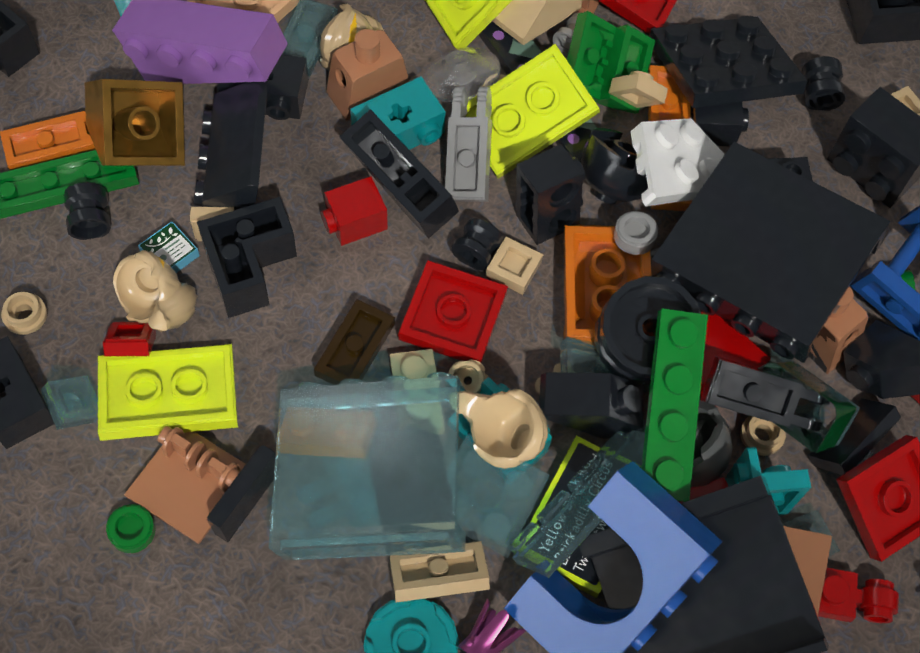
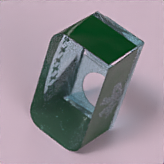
(845, 409)

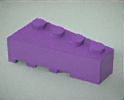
(199, 42)

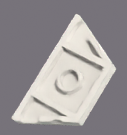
(674, 158)

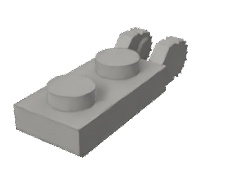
(469, 147)

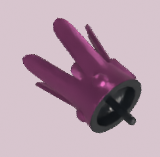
(486, 630)

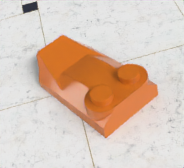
(593, 274)

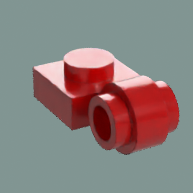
(842, 598)

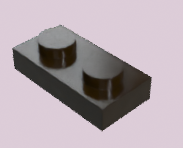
(355, 344)

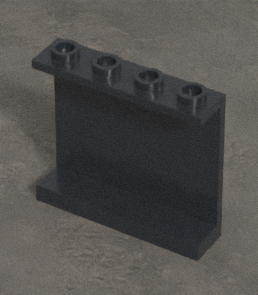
(768, 250)
(748, 599)

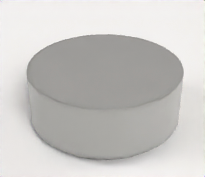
(635, 232)

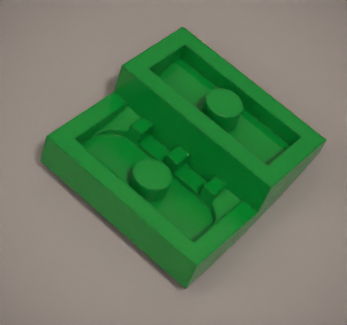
(607, 52)

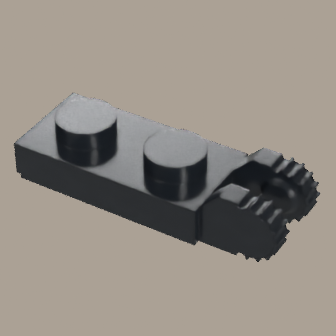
(760, 394)

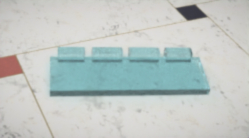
(567, 517)

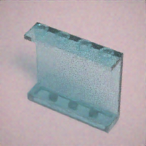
(367, 469)

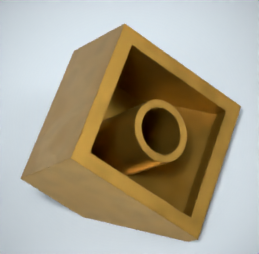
(136, 122)

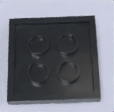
(727, 61)

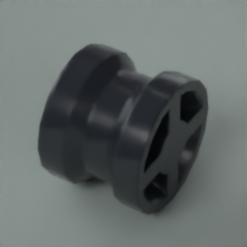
(477, 244)

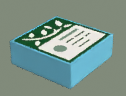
(171, 246)

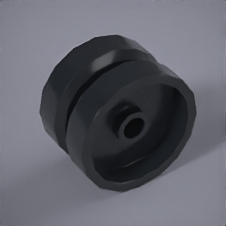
(619, 328)

